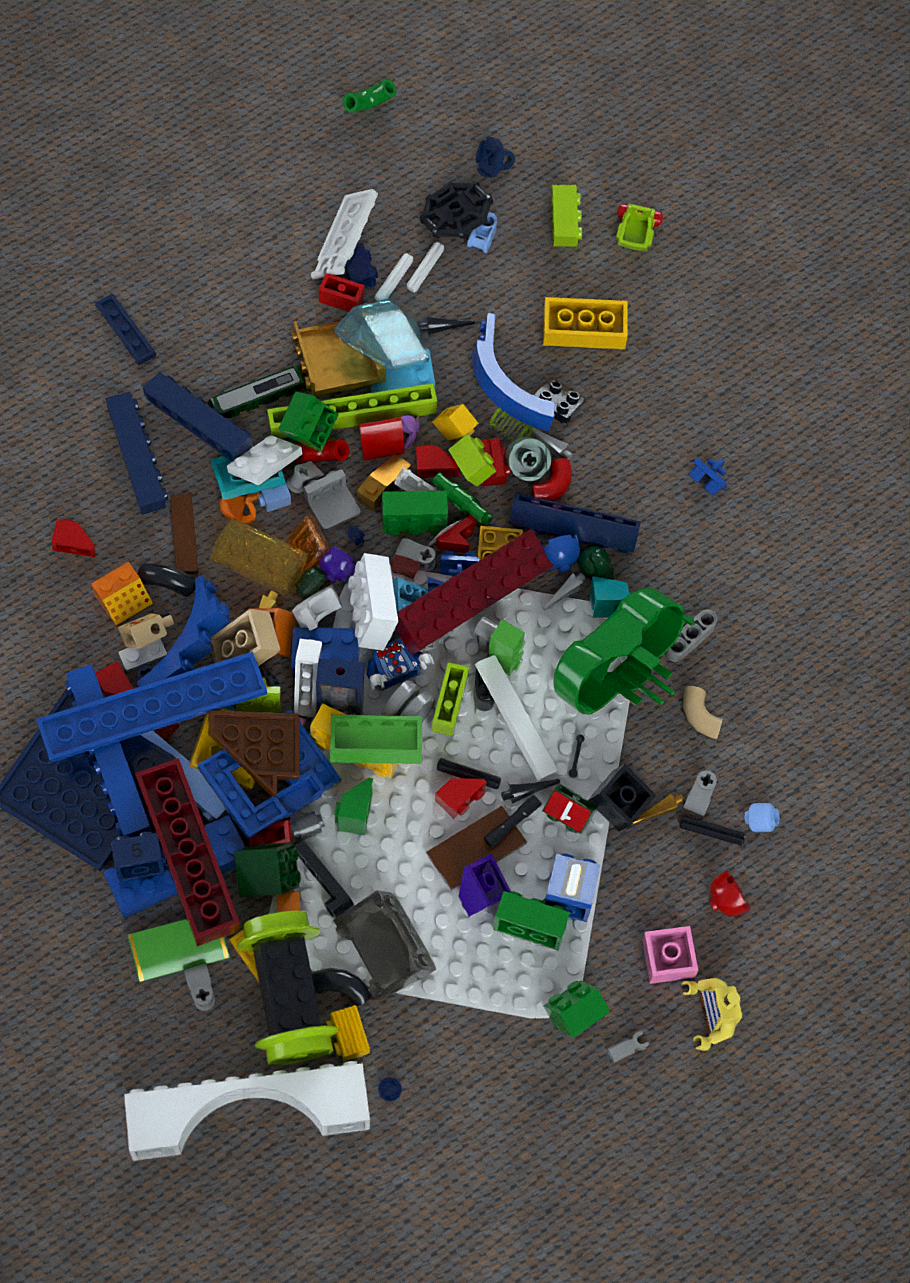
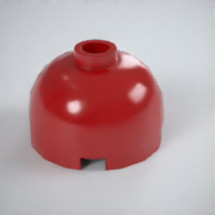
(727, 895)

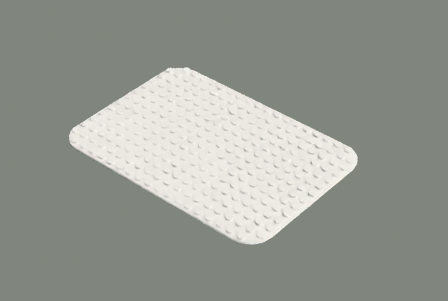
(404, 821)

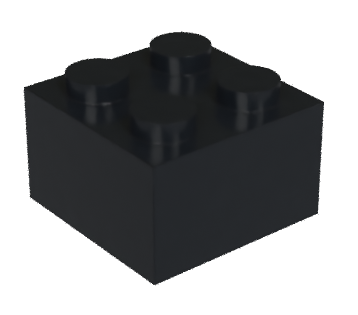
(622, 797)

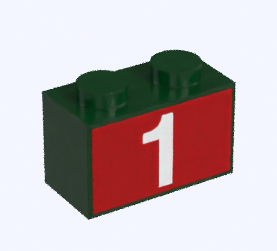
(569, 809)

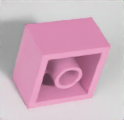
(669, 954)

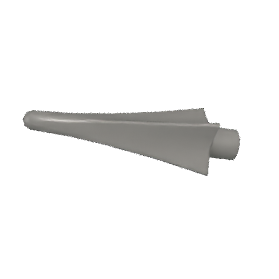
(557, 447)
(569, 587)

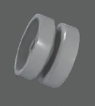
(408, 702)

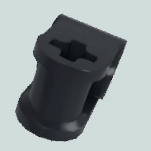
(481, 690)

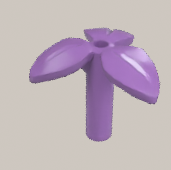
(410, 426)

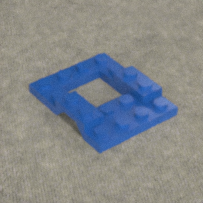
(314, 780)

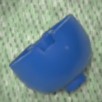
(562, 552)

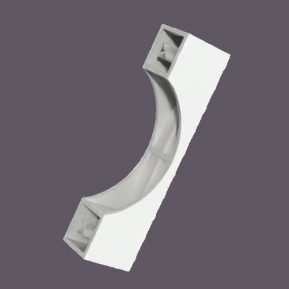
(166, 1117)

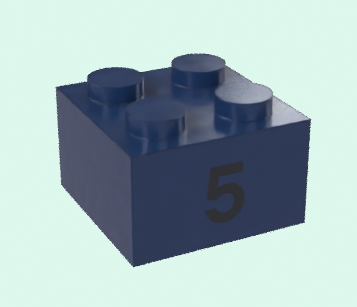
(137, 856)

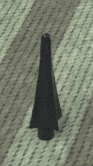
(436, 325)
(519, 791)

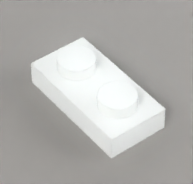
(136, 658)

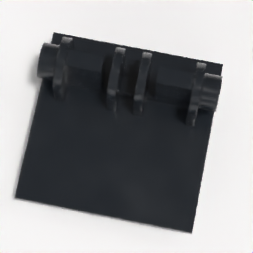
(565, 399)

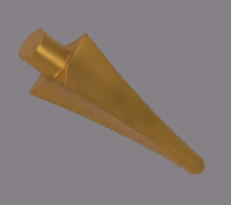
(666, 805)

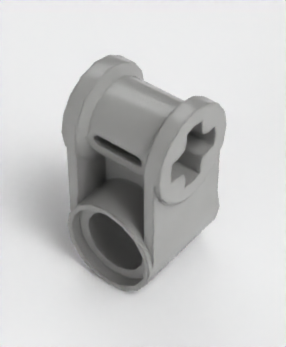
(303, 475)
(417, 552)
(700, 795)
(199, 984)

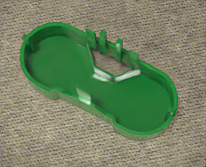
(642, 630)

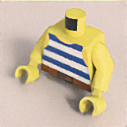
(719, 1007)

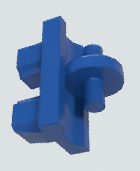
(715, 482)
(453, 565)

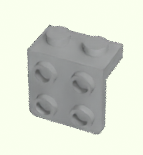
(331, 500)

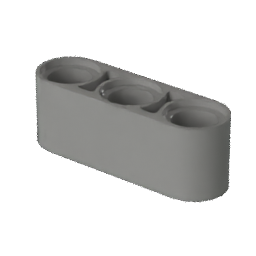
(700, 631)

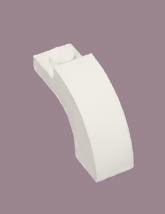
(316, 607)

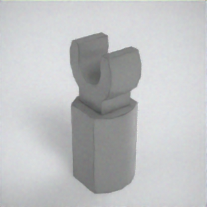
(626, 1047)

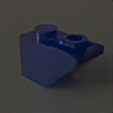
(360, 268)

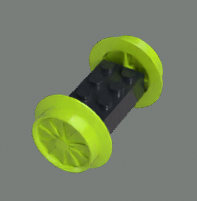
(287, 987)

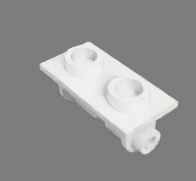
(410, 482)

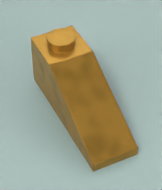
(380, 481)

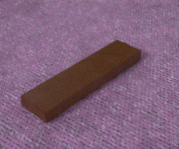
(184, 533)

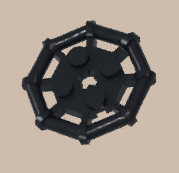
(449, 198)

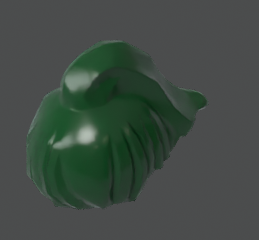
(595, 562)

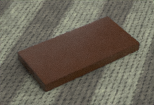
(468, 846)

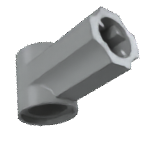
(484, 631)

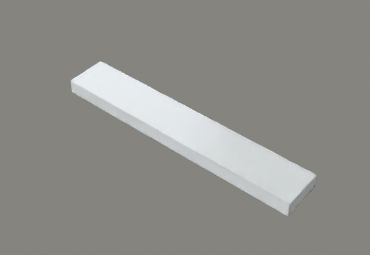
(516, 717)

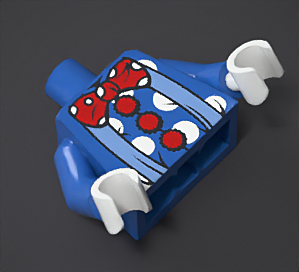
(395, 665)

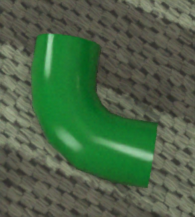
(369, 97)

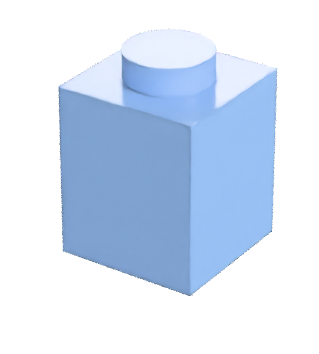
(275, 498)

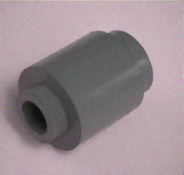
(307, 825)

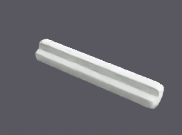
(425, 267)
(394, 277)

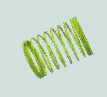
(502, 415)

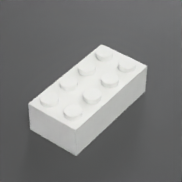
(373, 601)

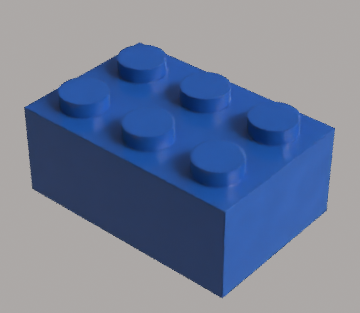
(336, 643)

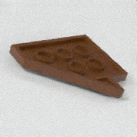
(260, 743)

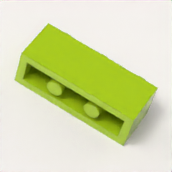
(565, 215)
(450, 699)

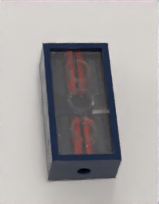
(340, 686)

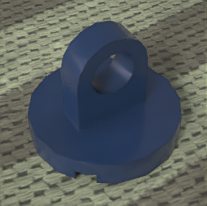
(491, 157)

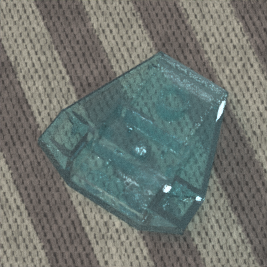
(384, 334)

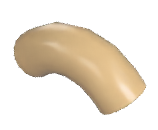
(698, 715)

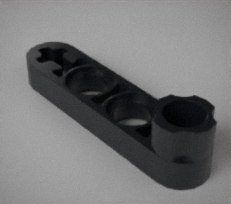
(339, 900)

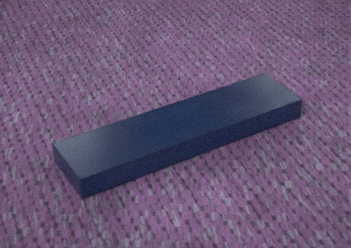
(125, 329)

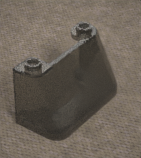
(385, 943)

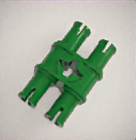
(462, 499)

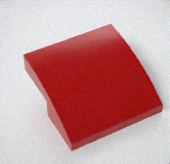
(382, 438)

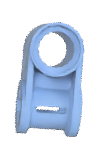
(483, 235)

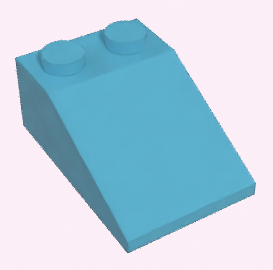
(406, 377)

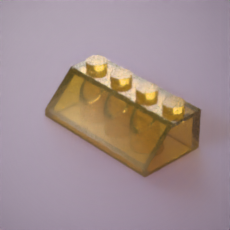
(259, 557)

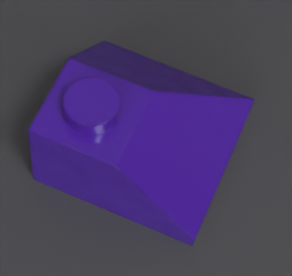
(481, 885)

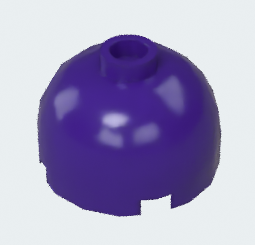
(337, 565)

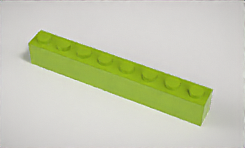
(371, 407)

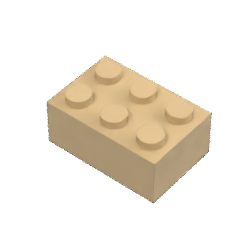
(246, 634)

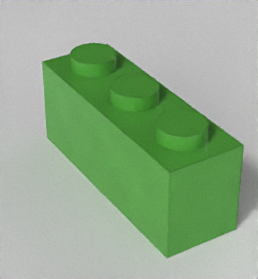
(507, 646)

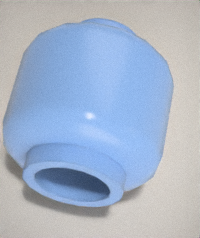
(762, 817)

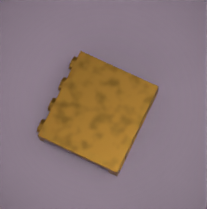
(331, 363)

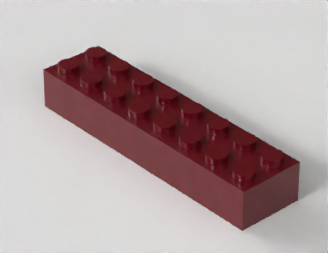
(471, 591)
(188, 852)

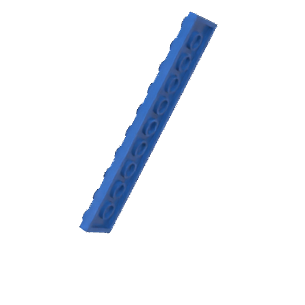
(151, 707)

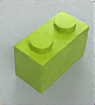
(472, 459)

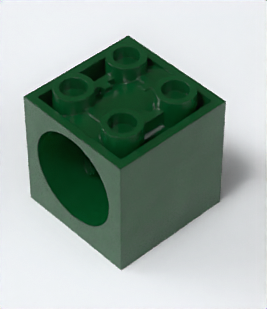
(267, 869)

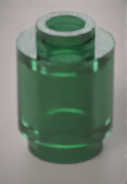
(310, 581)

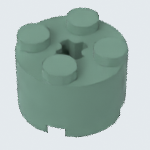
(518, 451)

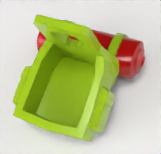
(637, 226)

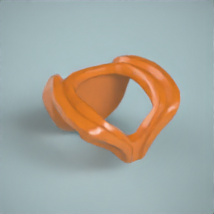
(234, 507)

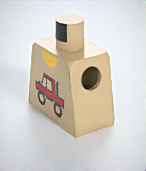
(145, 630)

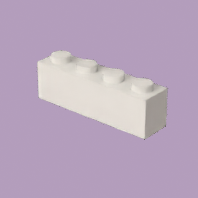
(305, 677)

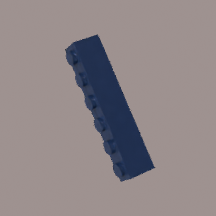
(197, 417)
(136, 454)
(564, 519)

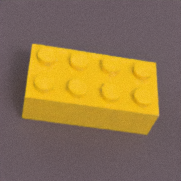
(585, 323)
(321, 735)

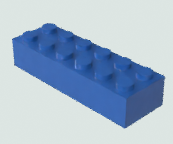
(145, 892)

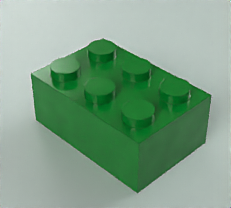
(414, 512)
(531, 920)

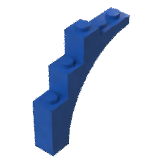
(194, 643)

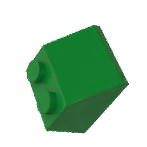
(354, 808)

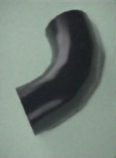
(167, 577)
(342, 982)

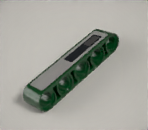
(259, 392)

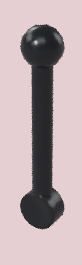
(573, 772)

